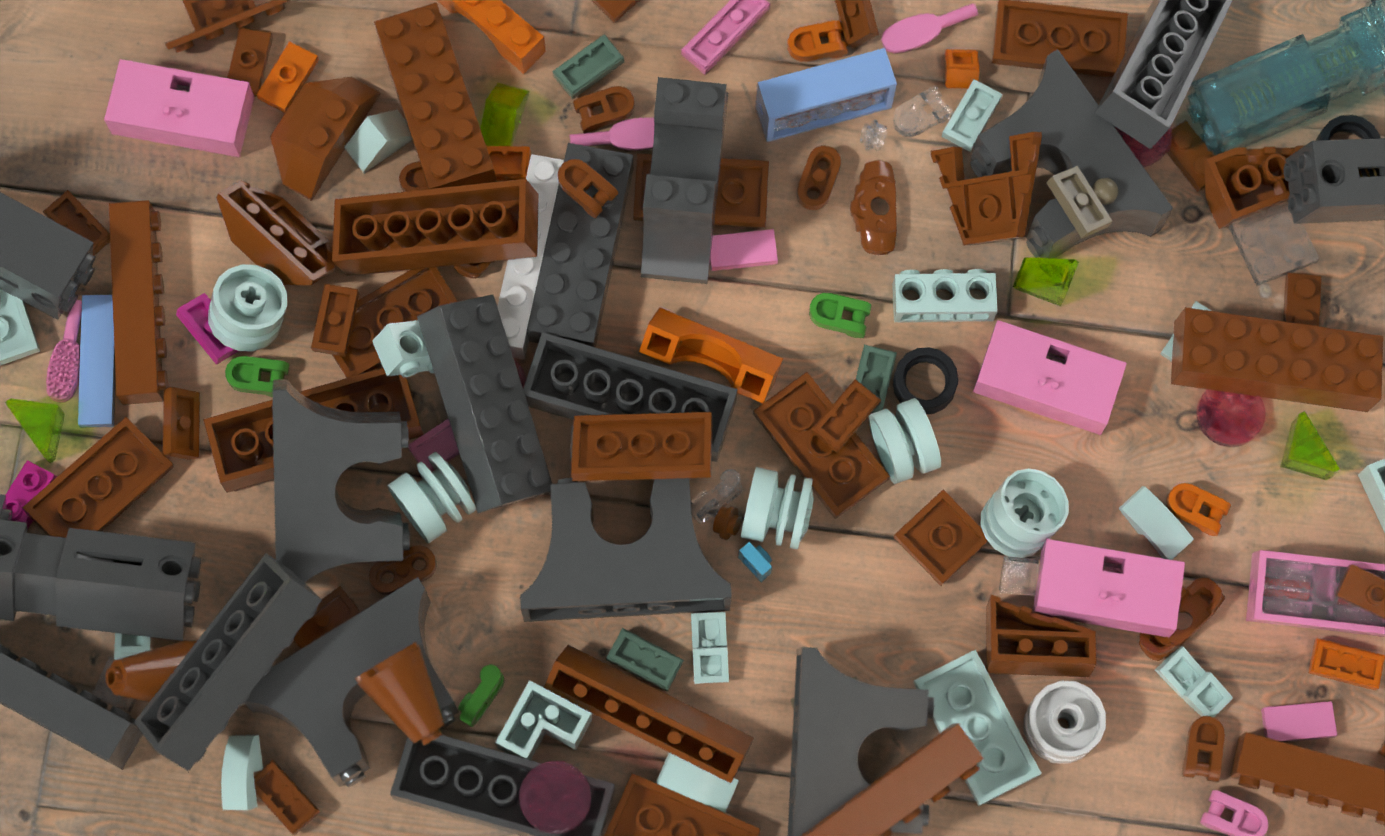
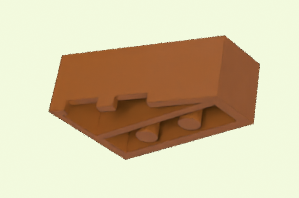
(1035, 644)

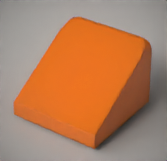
(961, 68)

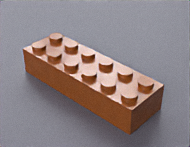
(434, 99)
(436, 227)
(1277, 360)
(244, 437)

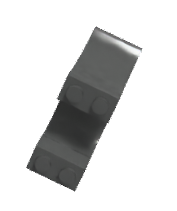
(1073, 138)
(683, 180)
(310, 454)
(603, 579)
(319, 687)
(828, 728)

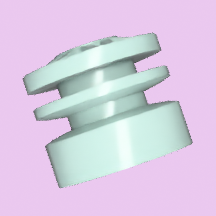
(432, 497)
(777, 508)
(1024, 513)

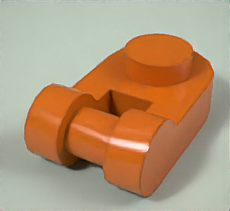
(806, 46)
(1186, 501)

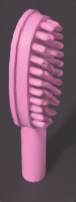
(922, 29)
(626, 135)
(65, 360)

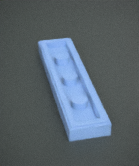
(97, 363)

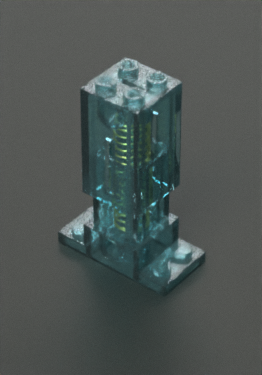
(1290, 81)

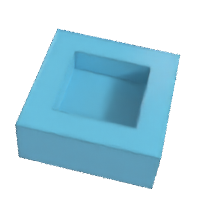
(756, 560)

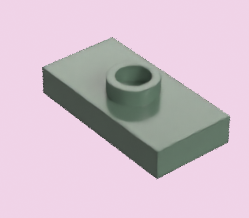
(588, 66)
(876, 371)
(644, 660)

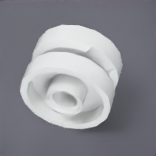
(1076, 705)

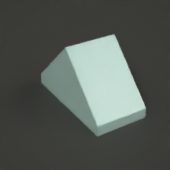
(378, 139)

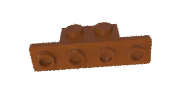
(212, 15)

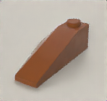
(1245, 182)

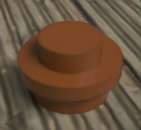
(727, 522)

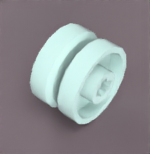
(247, 307)
(905, 441)

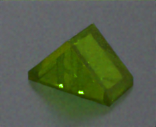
(503, 114)
(1046, 278)
(41, 422)
(1306, 450)

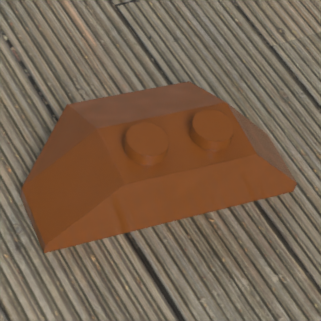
(317, 130)
(275, 235)

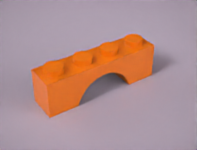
(505, 28)
(678, 339)

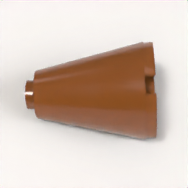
(146, 672)
(405, 693)

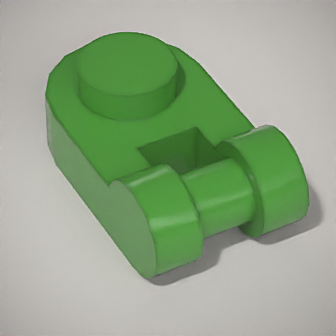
(827, 312)
(245, 374)
(475, 705)

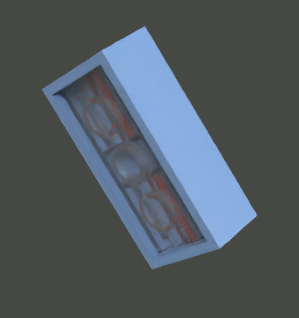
(825, 94)

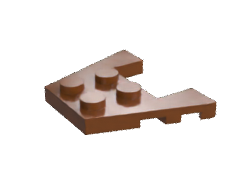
(996, 204)

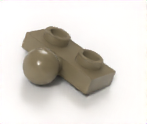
(1083, 203)

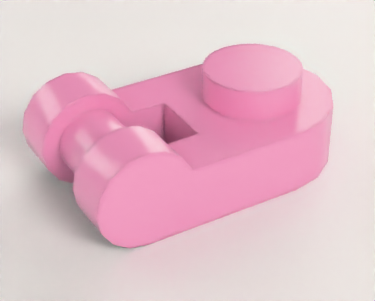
(1246, 819)

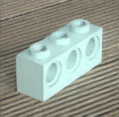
(932, 308)
(402, 349)

